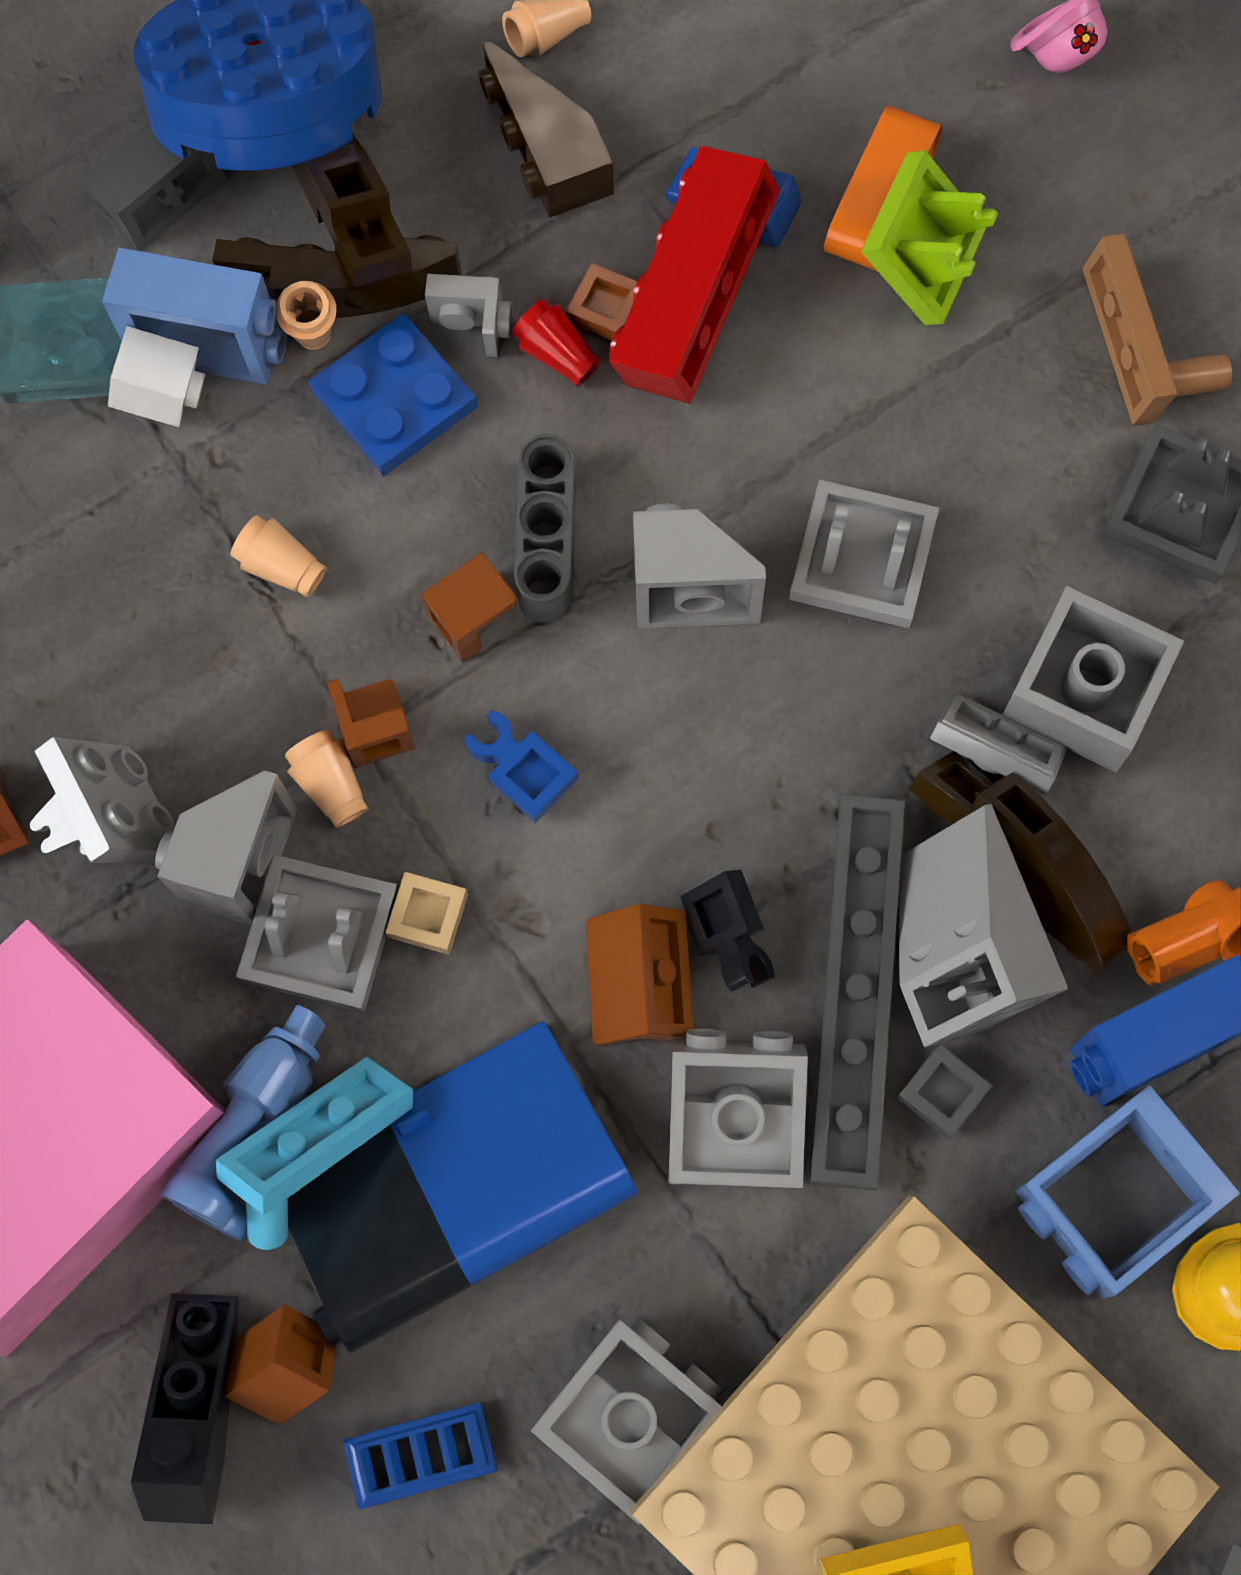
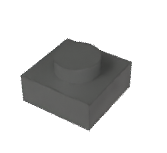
(944, 1092)

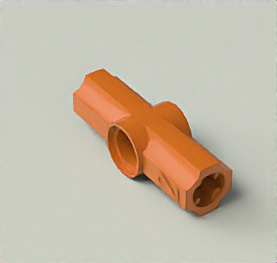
(1191, 938)

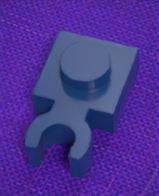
(526, 771)

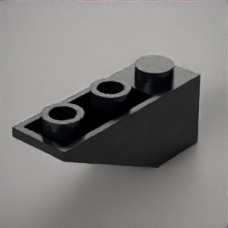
(186, 1412)

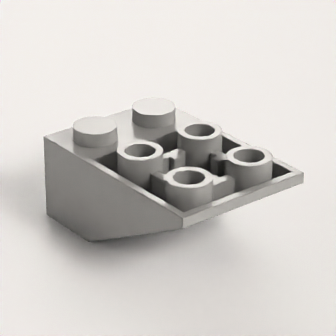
(969, 933)

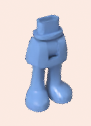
(260, 1090)

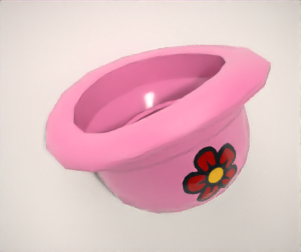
(1064, 35)

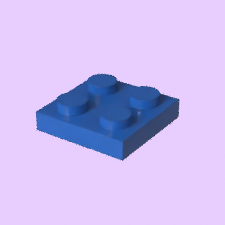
(393, 394)

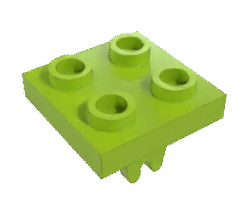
(927, 237)

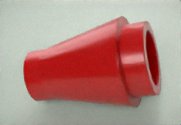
(554, 341)

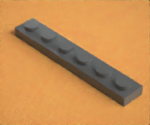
(857, 993)

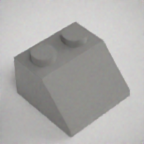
(692, 572)
(225, 847)

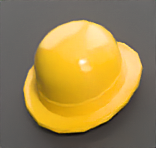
(1210, 1288)

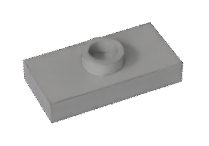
(998, 743)

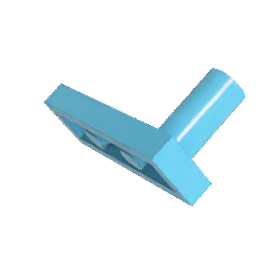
(307, 1143)

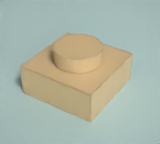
(426, 913)

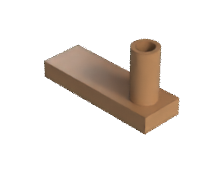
(1133, 341)

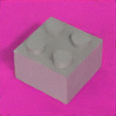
(1093, 679)

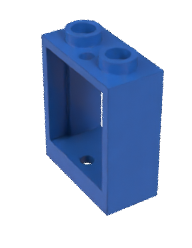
(1159, 1034)

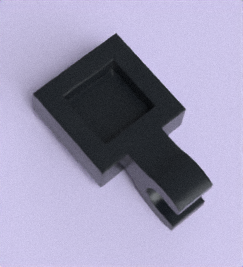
(722, 923)

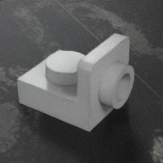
(470, 302)

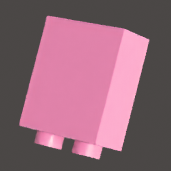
(86, 1126)

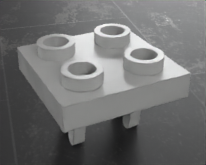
(864, 553)
(100, 803)
(317, 933)

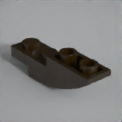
(357, 213)
(309, 262)
(1055, 866)

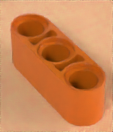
(859, 207)

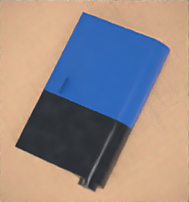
(455, 1189)

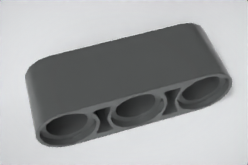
(540, 502)

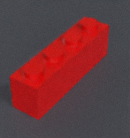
(694, 273)

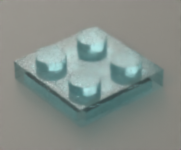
(55, 341)

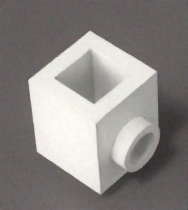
(155, 377)

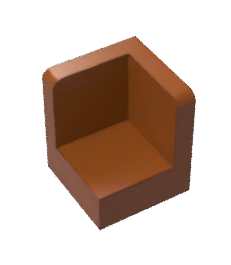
(467, 603)
(371, 721)
(280, 1365)

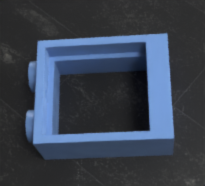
(202, 306)
(1176, 1153)

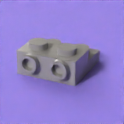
(738, 1110)
(628, 1414)

